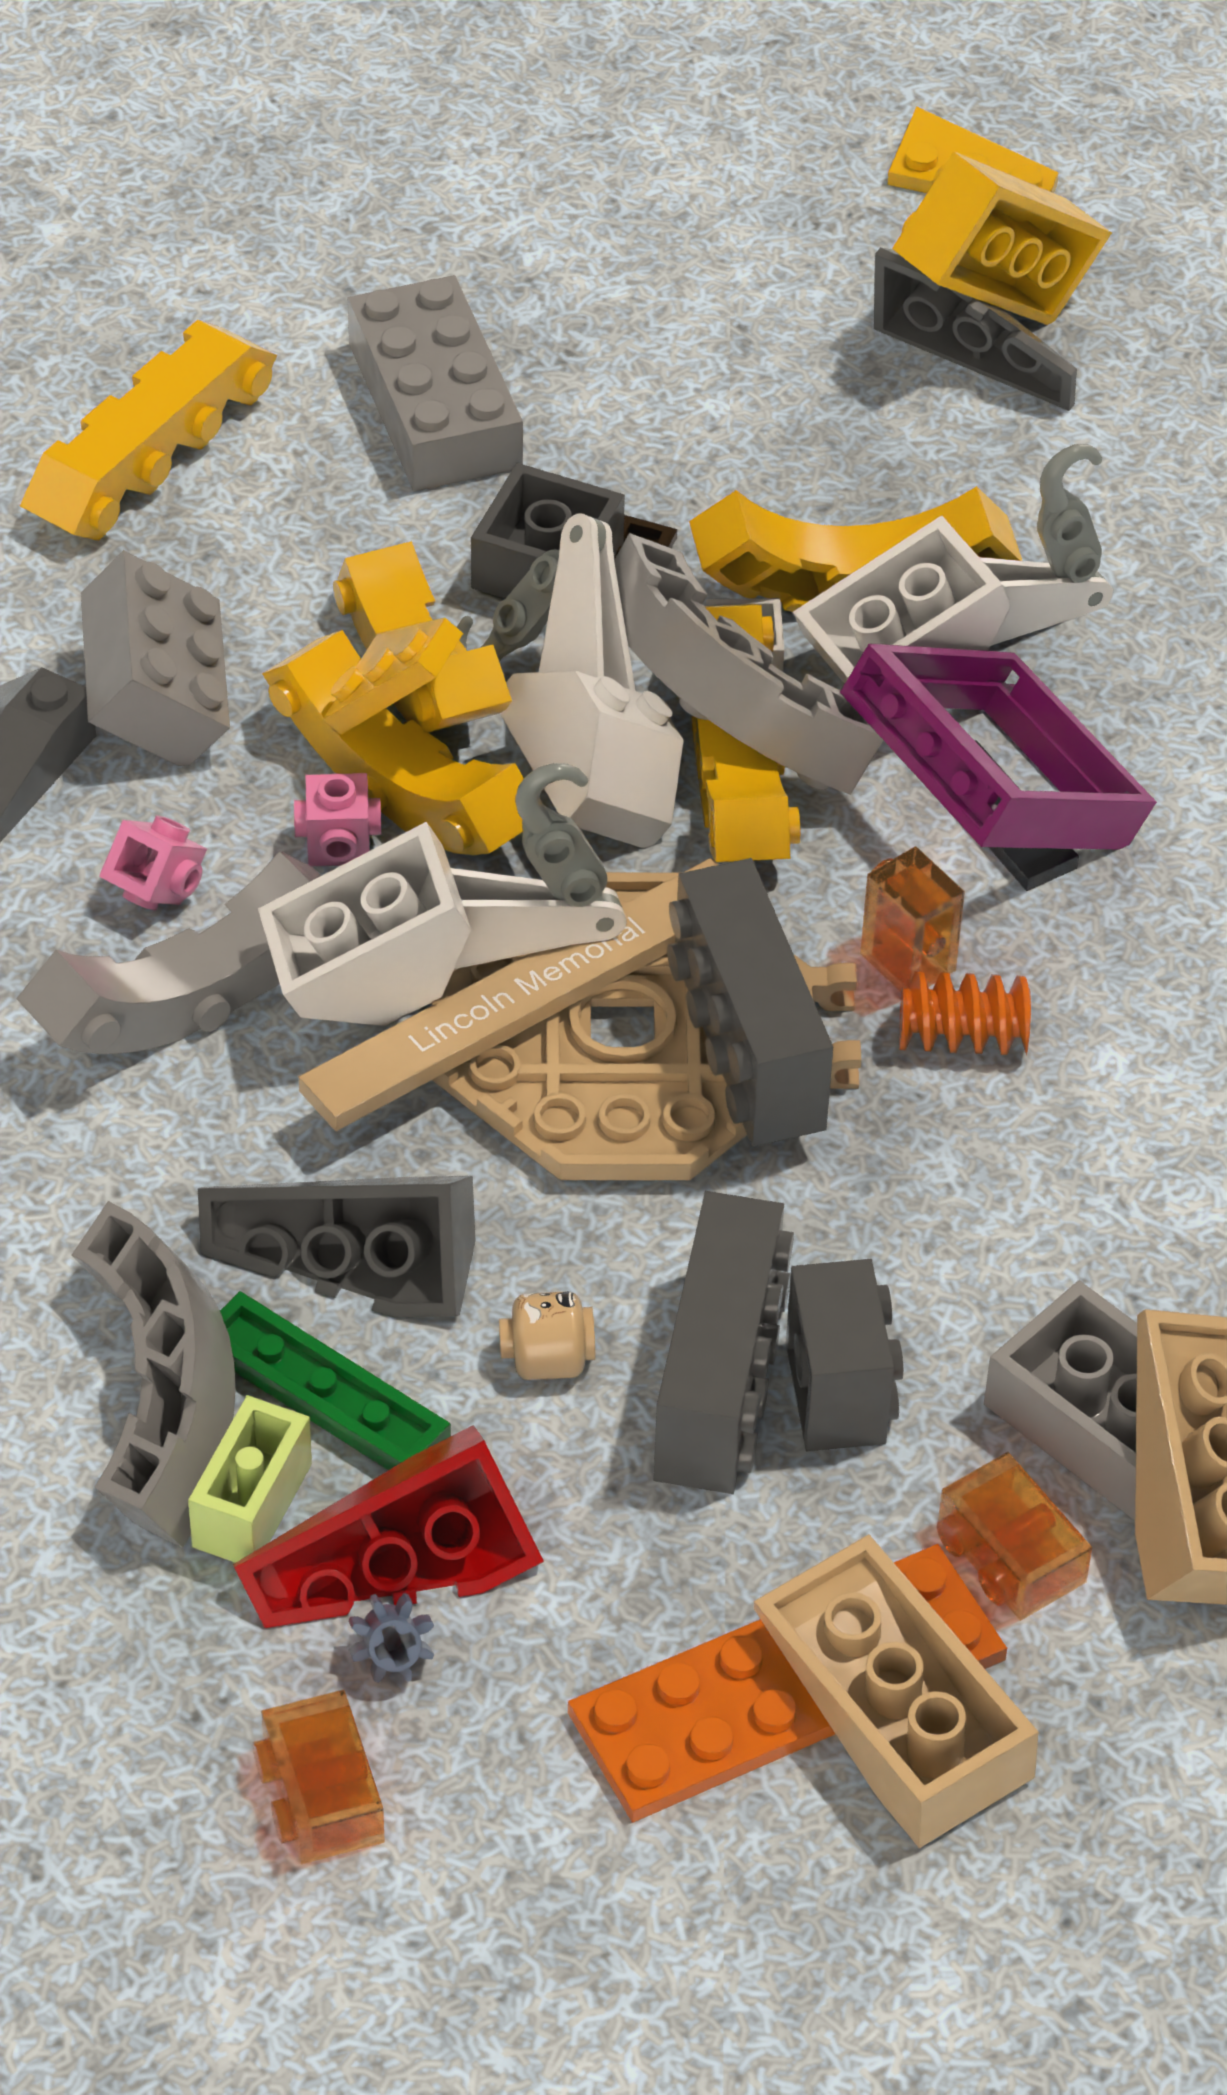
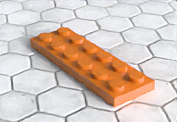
(736, 1702)

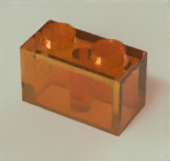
(911, 919)
(1012, 1537)
(321, 1777)

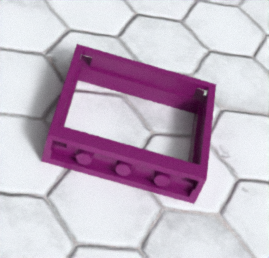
(905, 700)

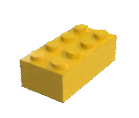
(1001, 239)

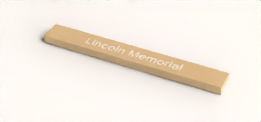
(487, 1013)

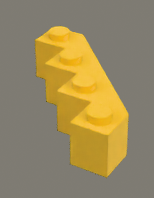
(134, 437)

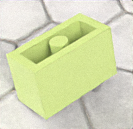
(250, 1480)

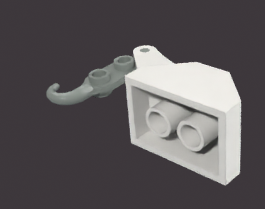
(945, 596)
(584, 696)
(399, 920)

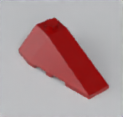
(410, 1530)

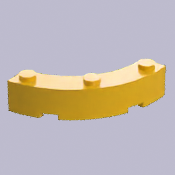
(798, 560)
(391, 592)
(405, 767)
(739, 785)

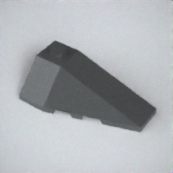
(966, 332)
(40, 737)
(378, 1237)

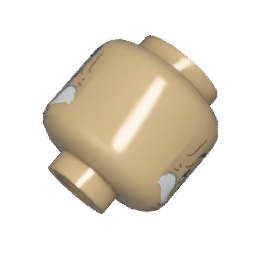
(548, 1335)

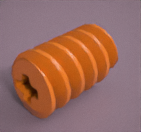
(965, 1012)

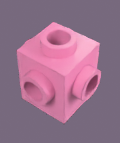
(337, 818)
(154, 862)

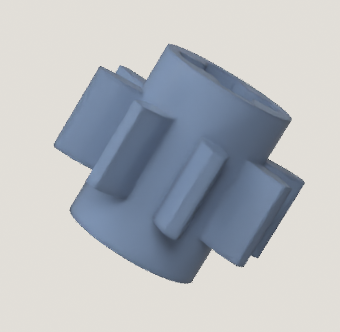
(409, 1636)

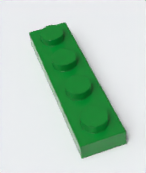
(328, 1386)

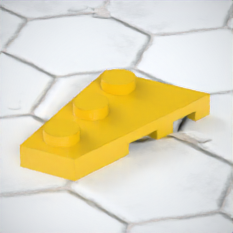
(931, 142)
(390, 670)

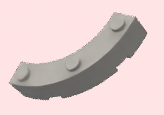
(730, 675)
(171, 985)
(183, 1369)

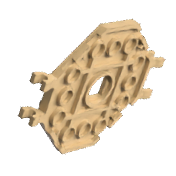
(621, 1109)

